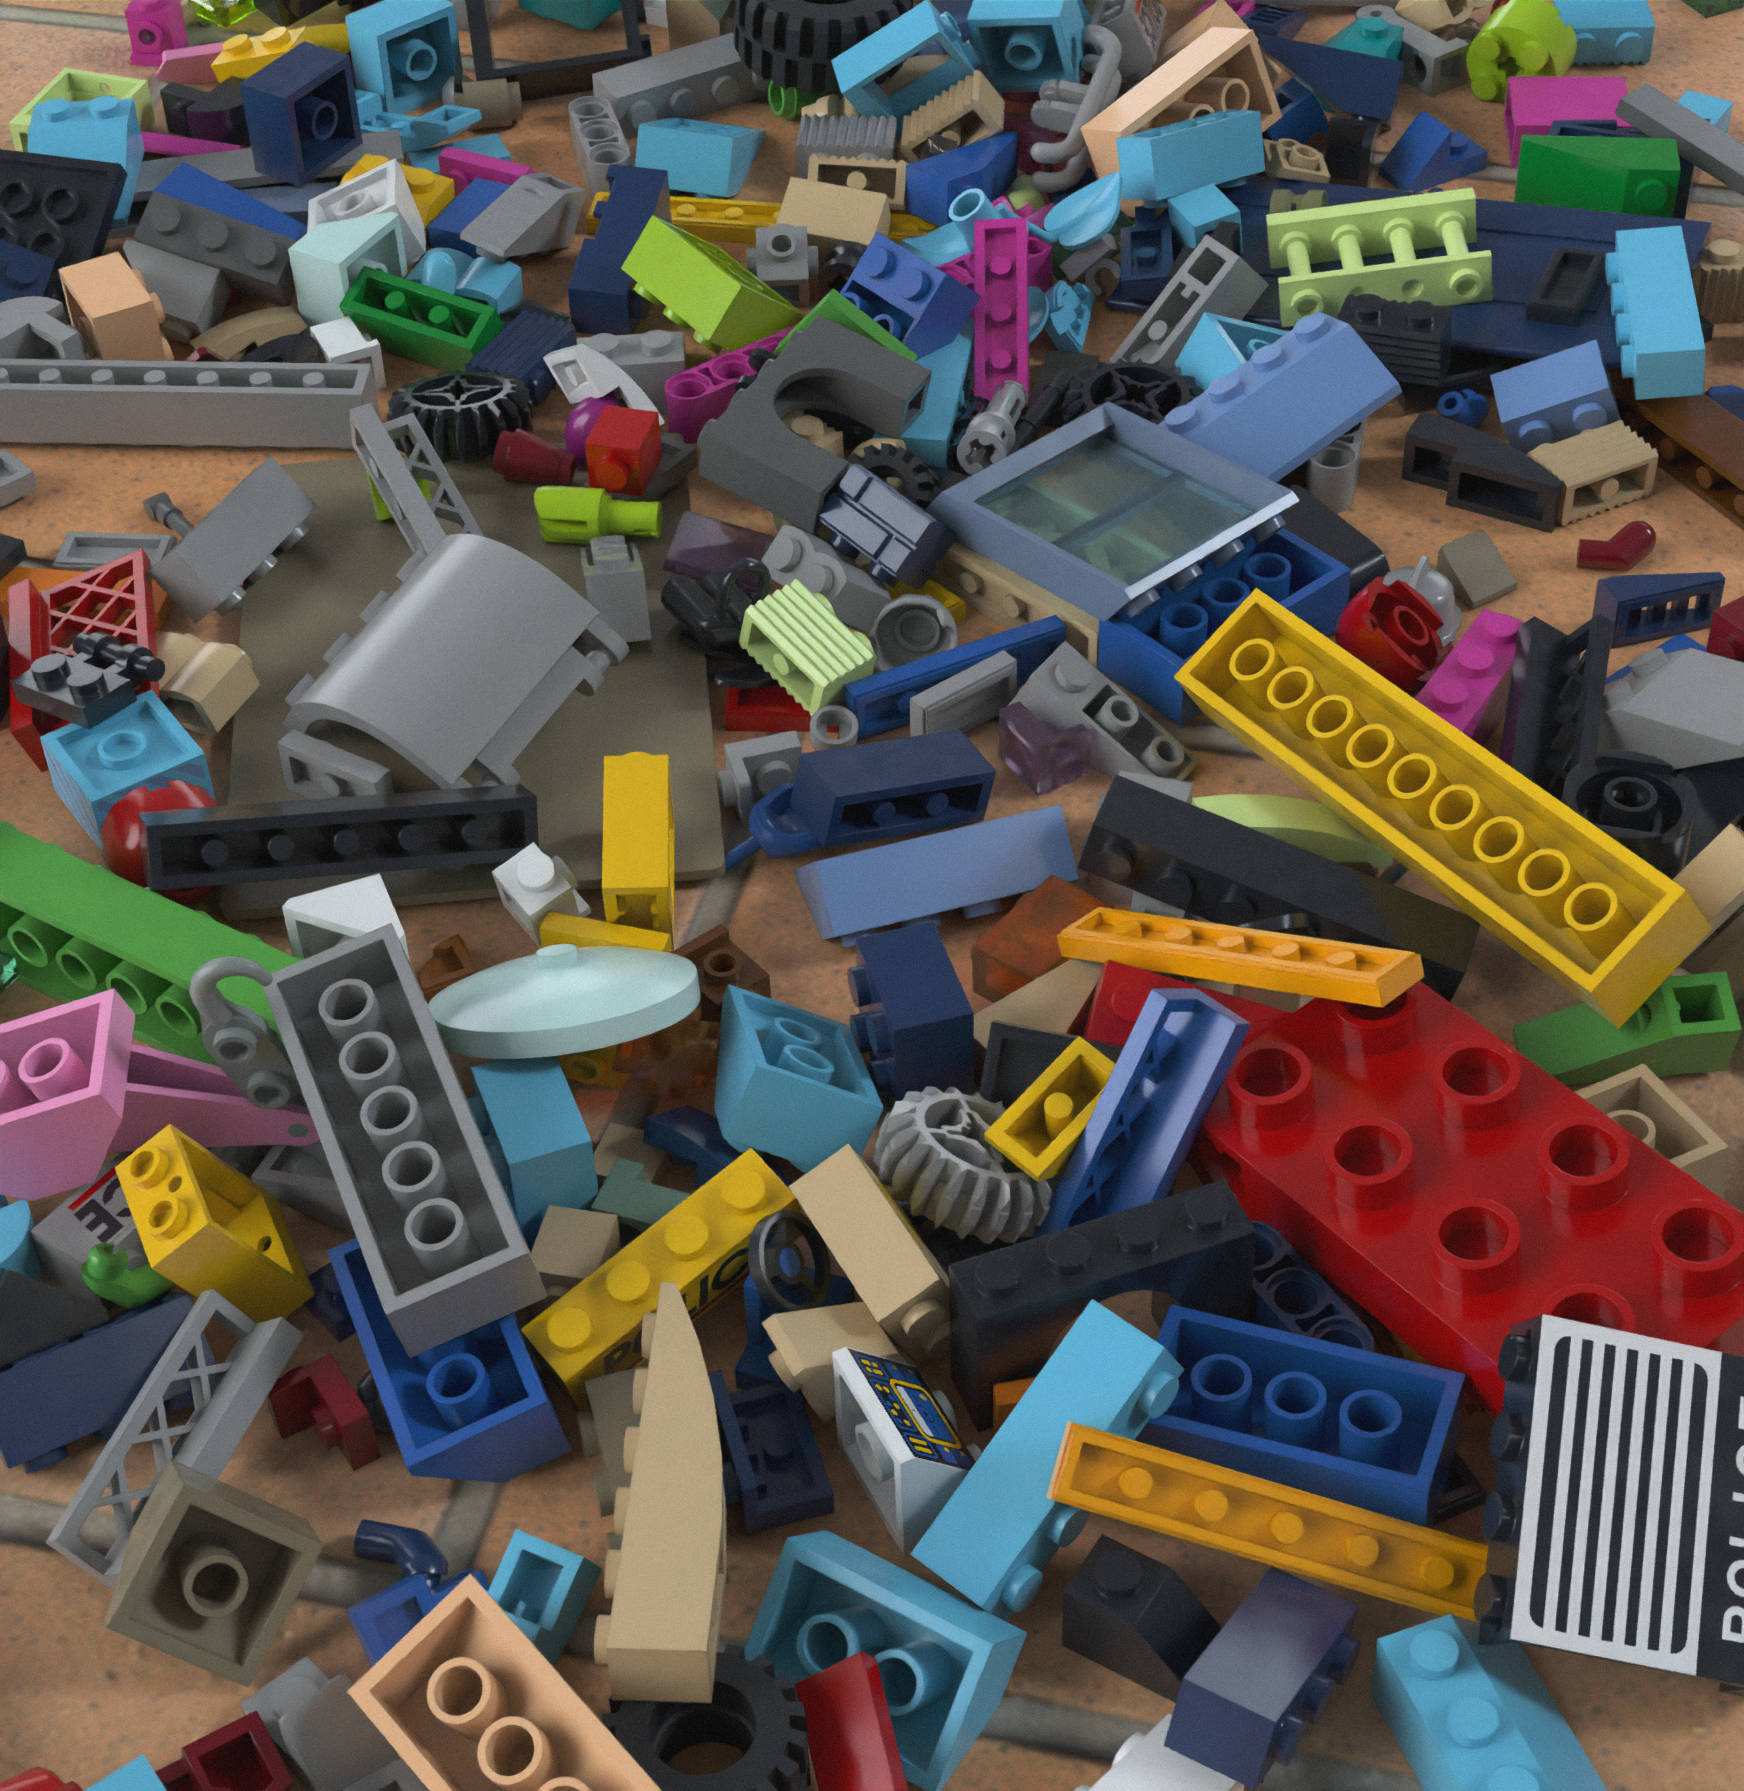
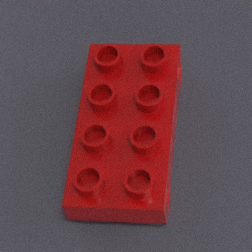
(1465, 1187)

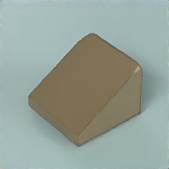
(1475, 569)

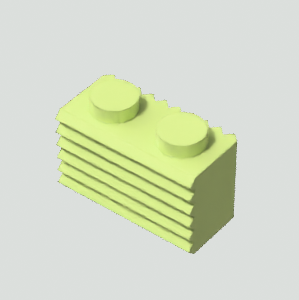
(805, 646)

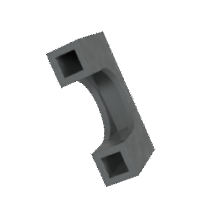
(819, 369)

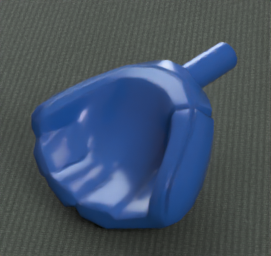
(774, 829)

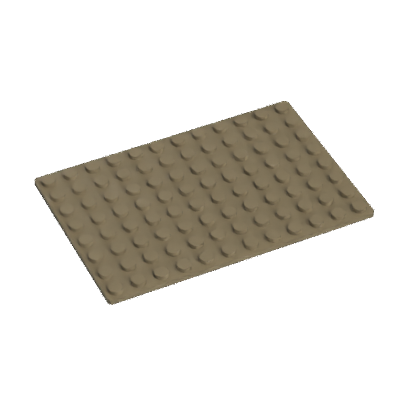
(646, 704)

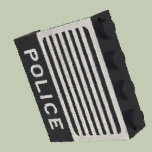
(1617, 1501)

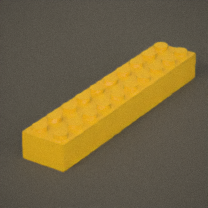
(1446, 808)

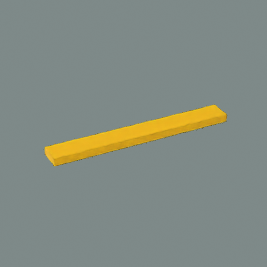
(738, 220)

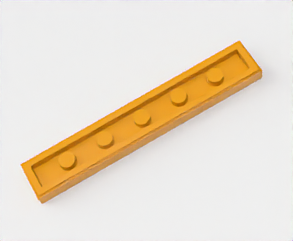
(1243, 956)
(1267, 1522)

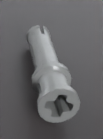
(993, 429)

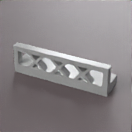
(395, 478)
(204, 1443)

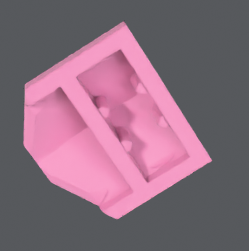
(189, 64)

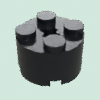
(1637, 805)

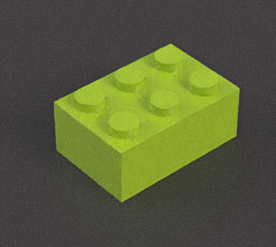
(705, 288)

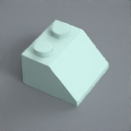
(332, 257)

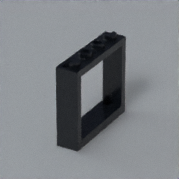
(560, 75)

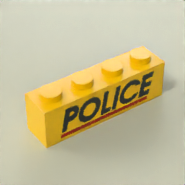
(696, 1245)

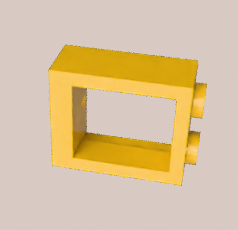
(639, 842)
(210, 1227)

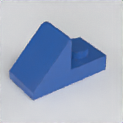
(1430, 156)

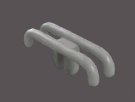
(1070, 106)

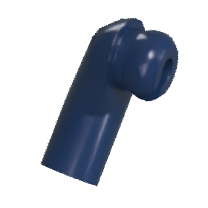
(401, 1547)

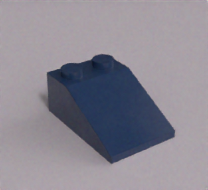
(1344, 80)

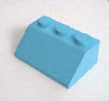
(934, 1652)
(1474, 1713)

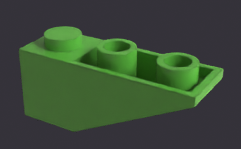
(1678, 1030)

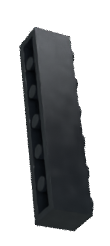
(335, 836)
(1248, 876)

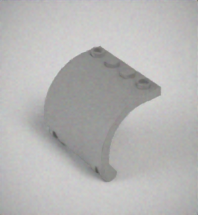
(461, 661)

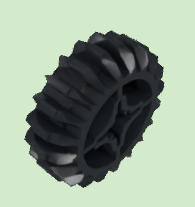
(1134, 386)
(463, 412)

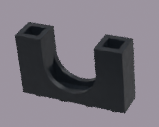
(1019, 1298)

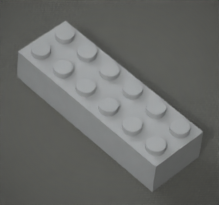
(402, 1142)

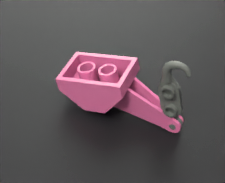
(85, 1090)

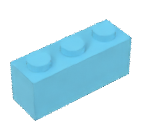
(1191, 155)

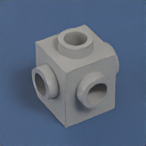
(784, 261)

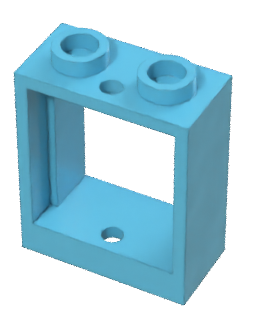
(891, 46)

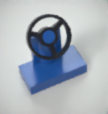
(780, 1285)

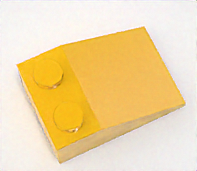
(247, 55)

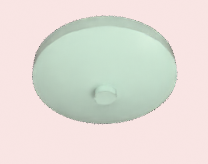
(565, 1001)

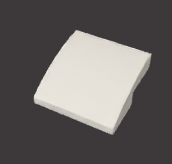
(588, 373)

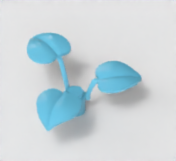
(1073, 221)

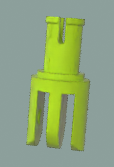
(588, 513)

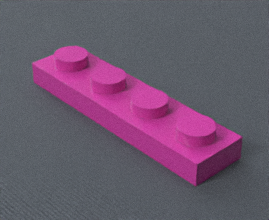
(1003, 308)

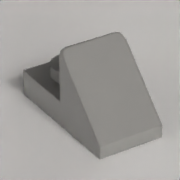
(320, 1728)

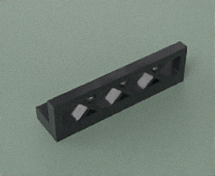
(1555, 700)

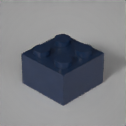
(301, 113)
(911, 1013)

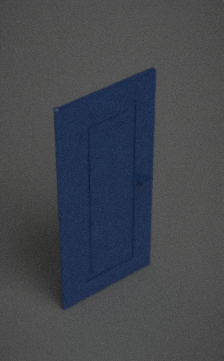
(1521, 246)

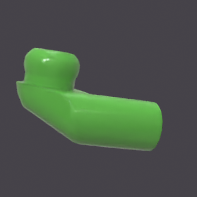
(109, 1278)

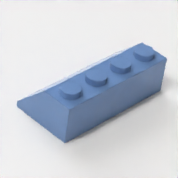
(1288, 398)
(936, 874)

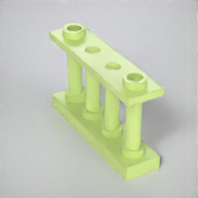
(1379, 228)

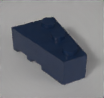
(599, 290)

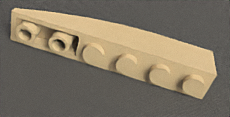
(672, 1524)

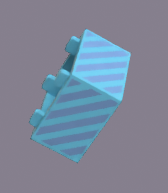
(121, 754)

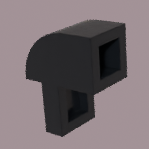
(207, 115)

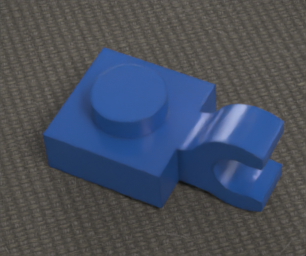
(397, 1609)

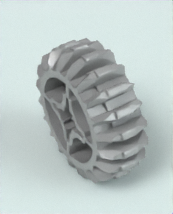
(944, 1168)

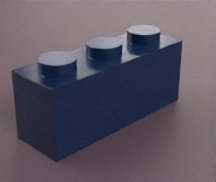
(891, 787)
(1264, 1678)

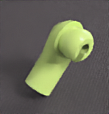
(1024, 193)

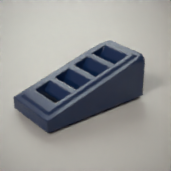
(1276, 20)
(1625, 596)

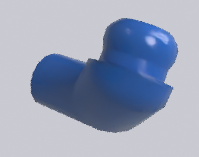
(1468, 410)

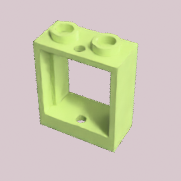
(85, 86)

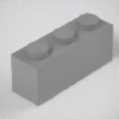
(235, 542)

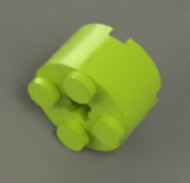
(1519, 41)

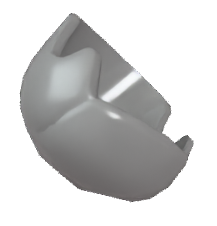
(911, 630)

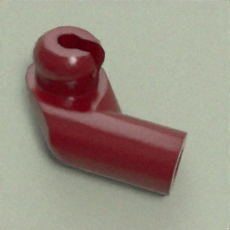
(1620, 552)

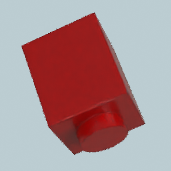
(623, 450)

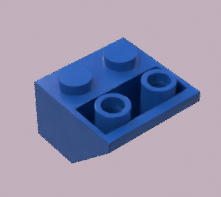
(909, 296)

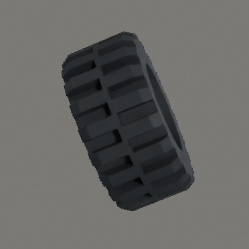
(799, 38)

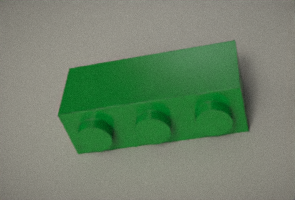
(419, 320)

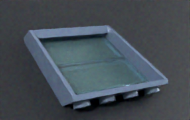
(1112, 511)

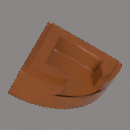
(447, 966)

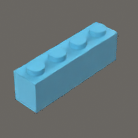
(1656, 313)
(947, 392)
(998, 1521)

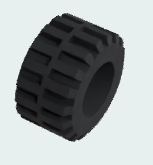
(746, 1711)

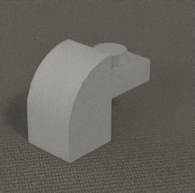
(38, 330)

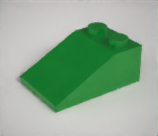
(1599, 173)

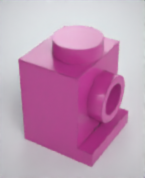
(155, 28)

